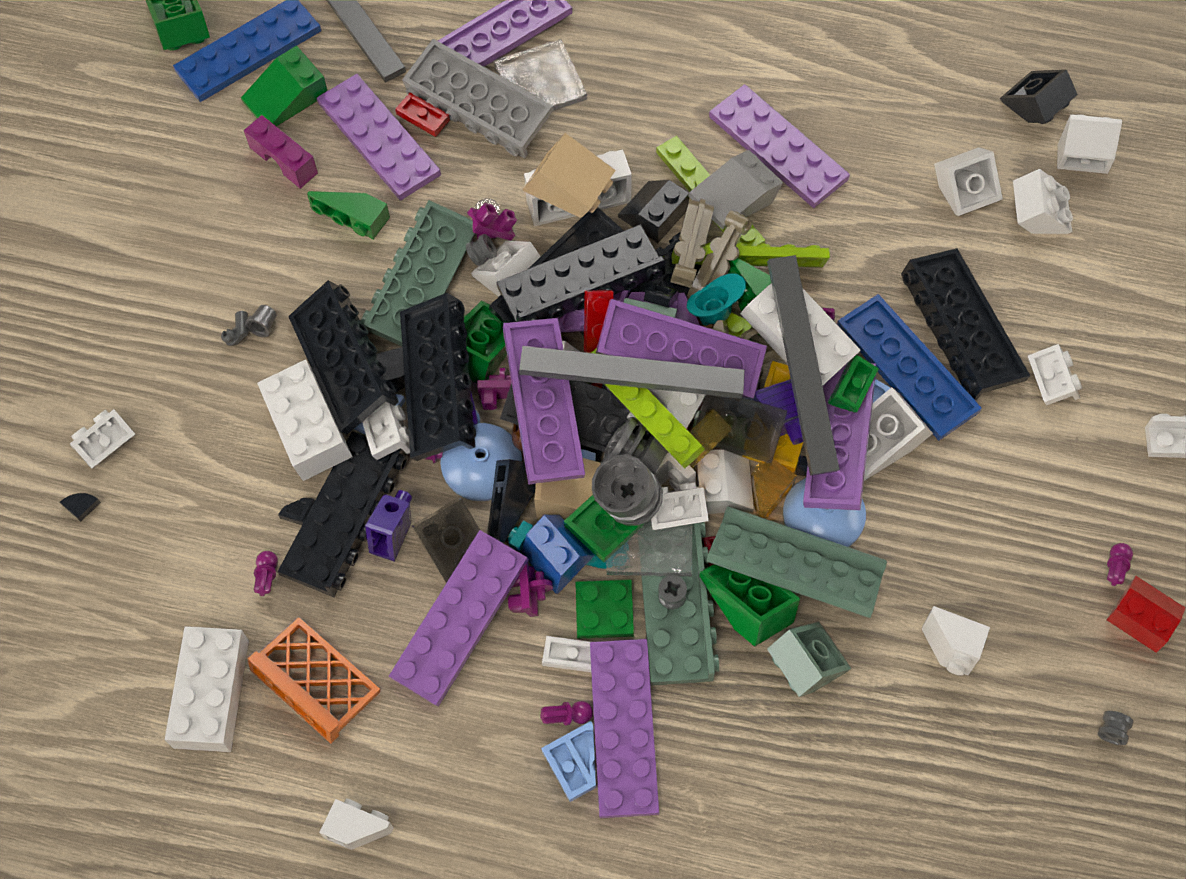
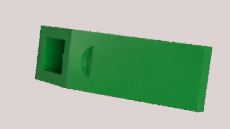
(356, 210)

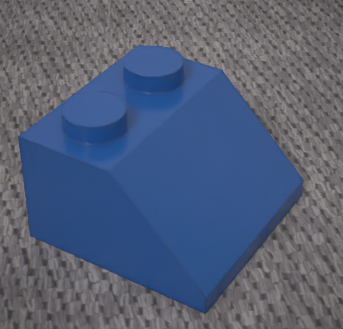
(555, 551)

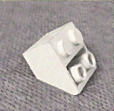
(1088, 144)
(1042, 204)

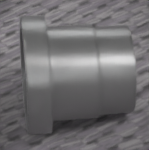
(261, 321)

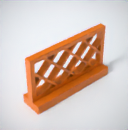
(292, 692)

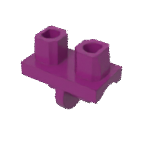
(488, 222)
(493, 389)
(532, 590)

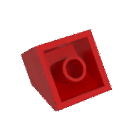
(1147, 614)

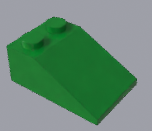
(178, 22)
(285, 87)
(484, 342)
(751, 605)

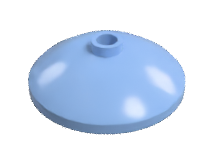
(473, 476)
(830, 524)

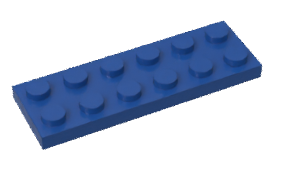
(246, 48)
(909, 367)

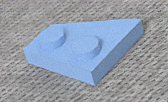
(573, 761)

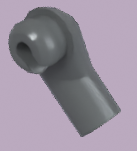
(239, 332)

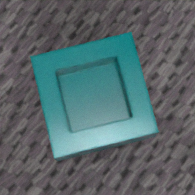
(517, 536)

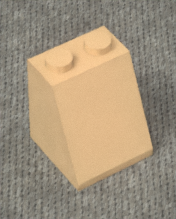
(570, 177)
(565, 495)

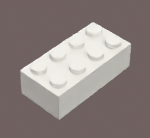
(617, 194)
(831, 344)
(304, 420)
(207, 689)

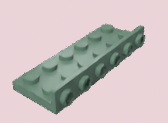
(421, 268)
(798, 561)
(682, 637)

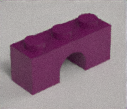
(270, 142)

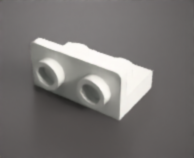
(1054, 375)
(386, 430)
(1166, 436)
(102, 438)
(675, 472)
(681, 507)

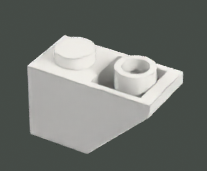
(354, 827)

